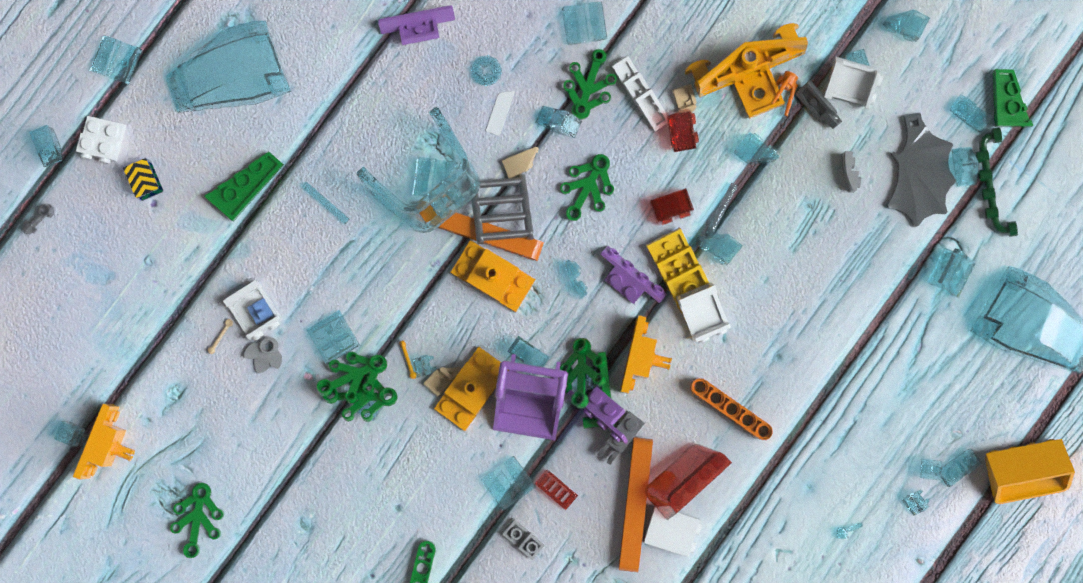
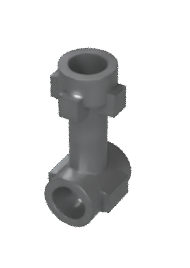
(44, 211)

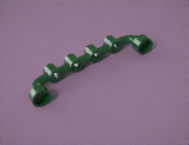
(989, 193)

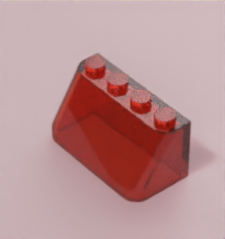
(685, 479)

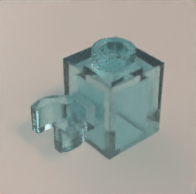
(71, 434)

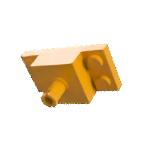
(493, 276)
(641, 356)
(470, 389)
(103, 444)

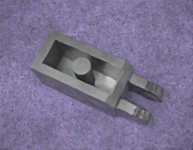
(629, 427)

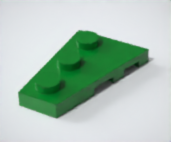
(1008, 103)

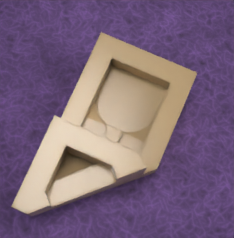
(685, 97)
(520, 162)
(441, 379)

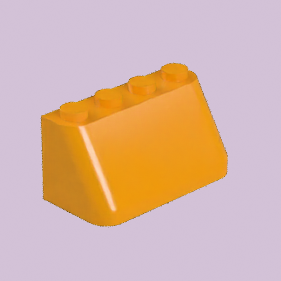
(1029, 471)

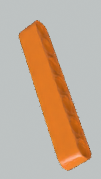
(465, 227)
(635, 504)

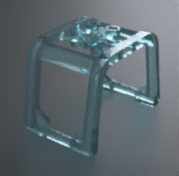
(410, 212)

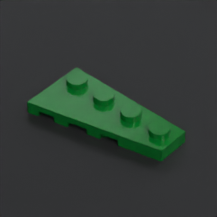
(241, 189)

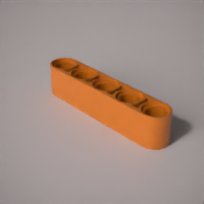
(740, 412)

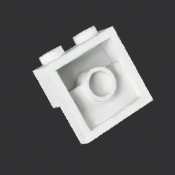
(101, 139)

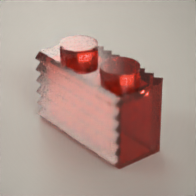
(681, 130)
(672, 206)

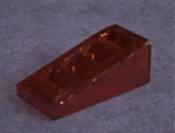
(544, 478)

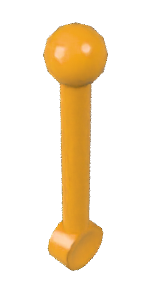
(412, 375)

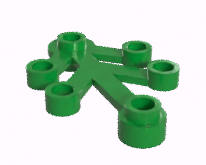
(588, 87)
(588, 184)
(581, 370)
(354, 374)
(363, 399)
(197, 517)

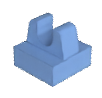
(260, 311)

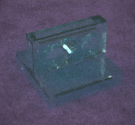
(951, 271)

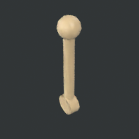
(211, 350)

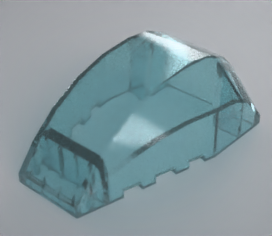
(230, 71)
(1032, 321)

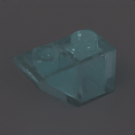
(909, 24)
(559, 121)
(46, 145)
(754, 151)
(721, 246)
(528, 353)

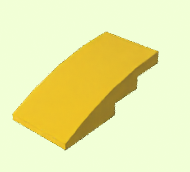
(677, 263)

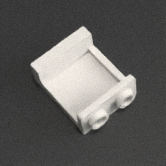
(853, 82)
(244, 298)
(703, 312)
(672, 534)

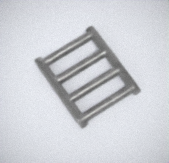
(525, 215)

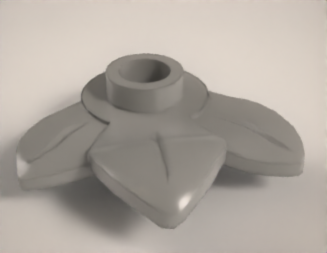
(262, 357)

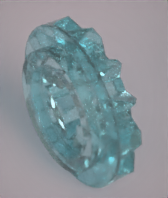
(487, 79)

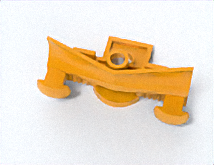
(750, 69)

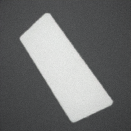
(500, 112)

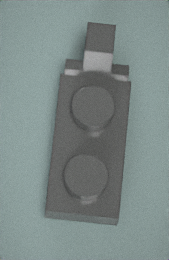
(818, 105)

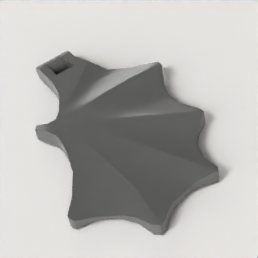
(922, 173)

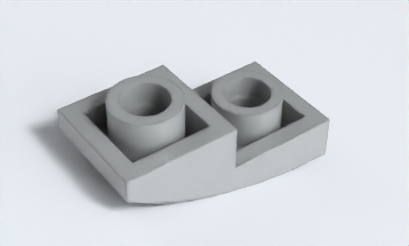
(851, 177)
(522, 539)

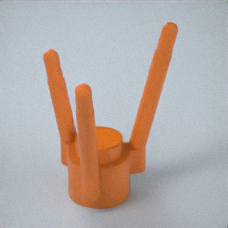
(786, 82)

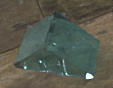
(965, 166)

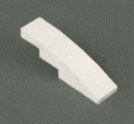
(640, 93)

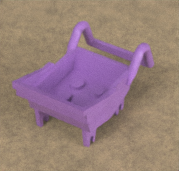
(529, 402)

